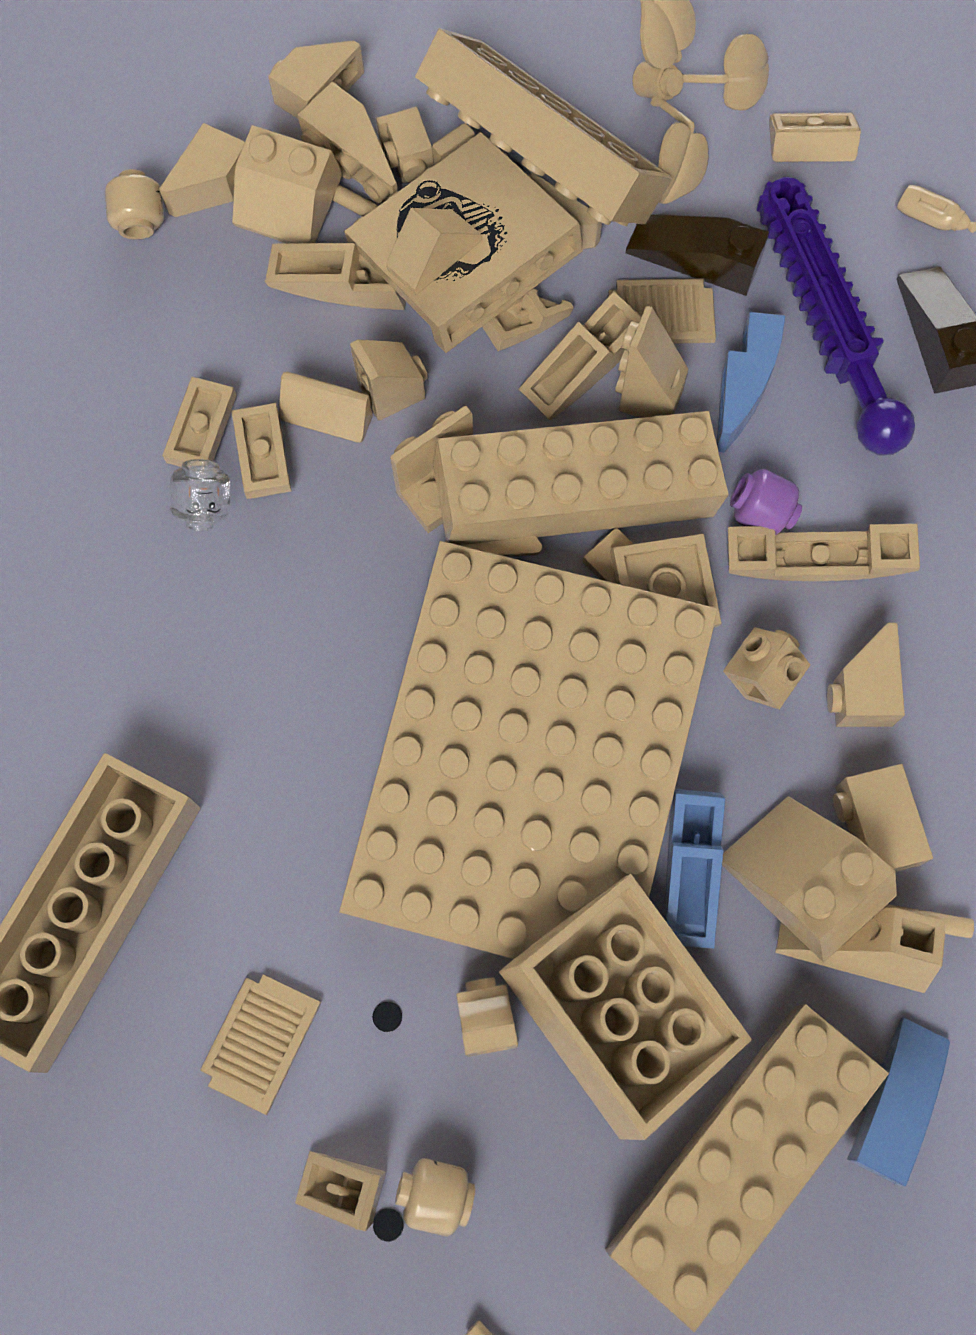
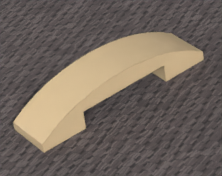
(823, 555)

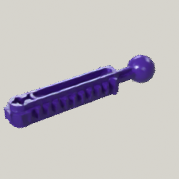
(884, 423)

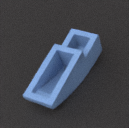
(747, 375)
(694, 866)
(902, 1104)

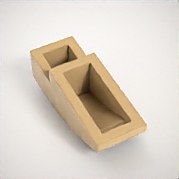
(330, 275)
(581, 358)

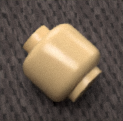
(134, 204)
(435, 1197)

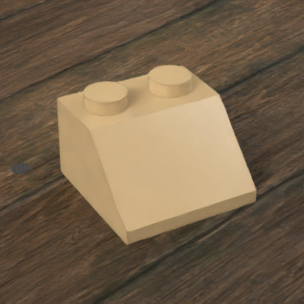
(283, 186)

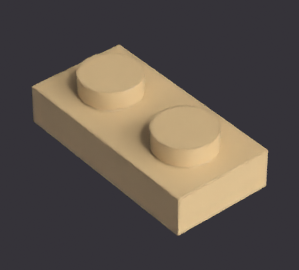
(199, 422)
(261, 451)

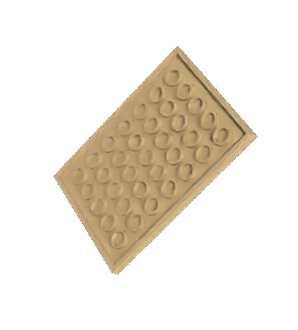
(526, 751)

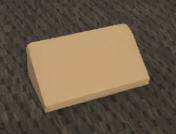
(814, 137)
(324, 407)

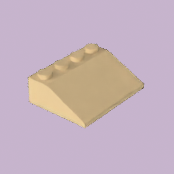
(626, 1009)

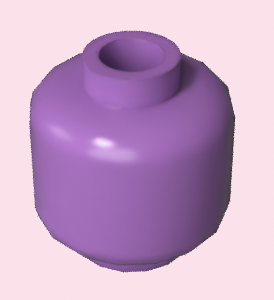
(766, 501)

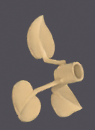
(664, 32)

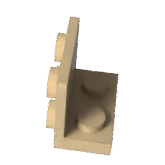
(414, 466)

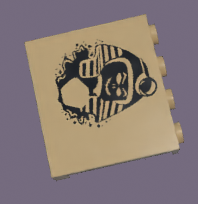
(521, 231)

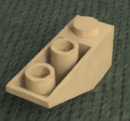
(343, 126)
(650, 369)
(890, 948)

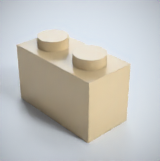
(884, 816)

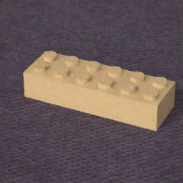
(542, 129)
(578, 478)
(83, 905)
(746, 1165)

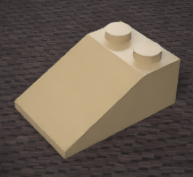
(811, 875)

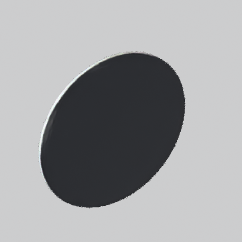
(387, 1016)
(388, 1225)

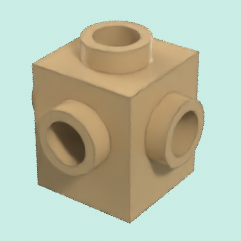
(767, 667)

